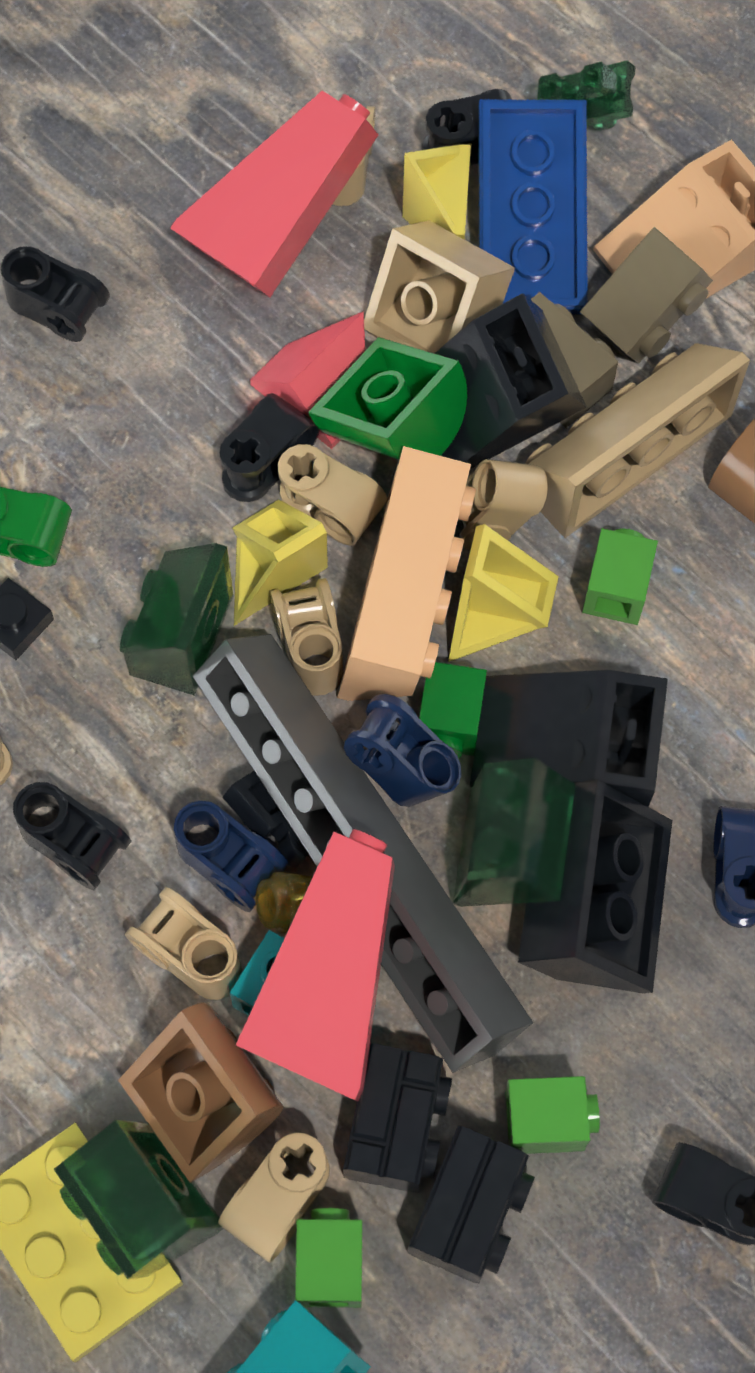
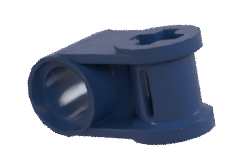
(402, 755)
(231, 862)
(735, 865)

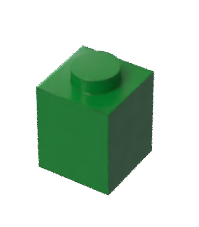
(454, 705)

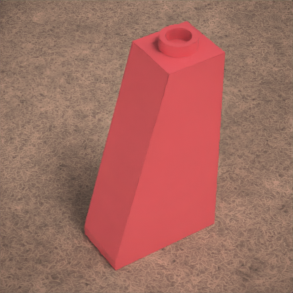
(280, 192)
(326, 976)

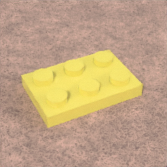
(59, 1255)

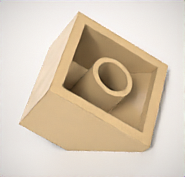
(433, 286)

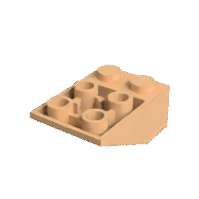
(703, 212)

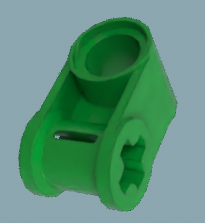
(32, 526)

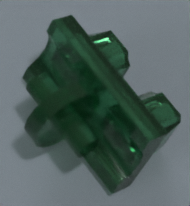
(601, 85)

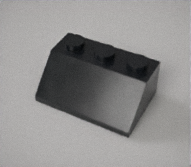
(609, 898)

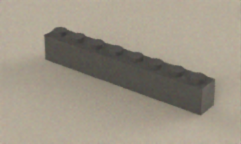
(320, 792)

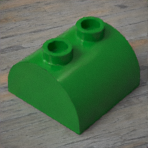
(395, 400)

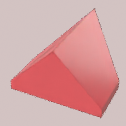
(312, 366)

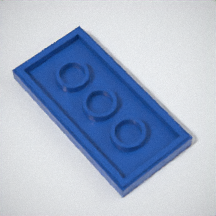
(535, 195)

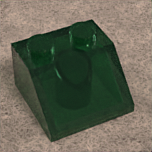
(179, 616)
(514, 835)
(135, 1199)

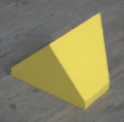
(437, 187)
(273, 552)
(500, 595)

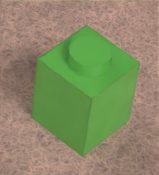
(620, 575)
(550, 1114)
(329, 1260)

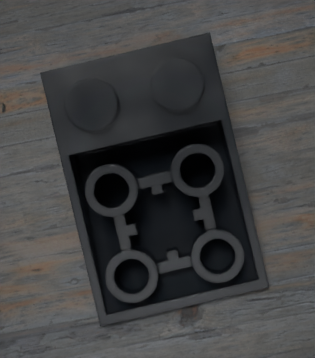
(512, 380)
(578, 725)

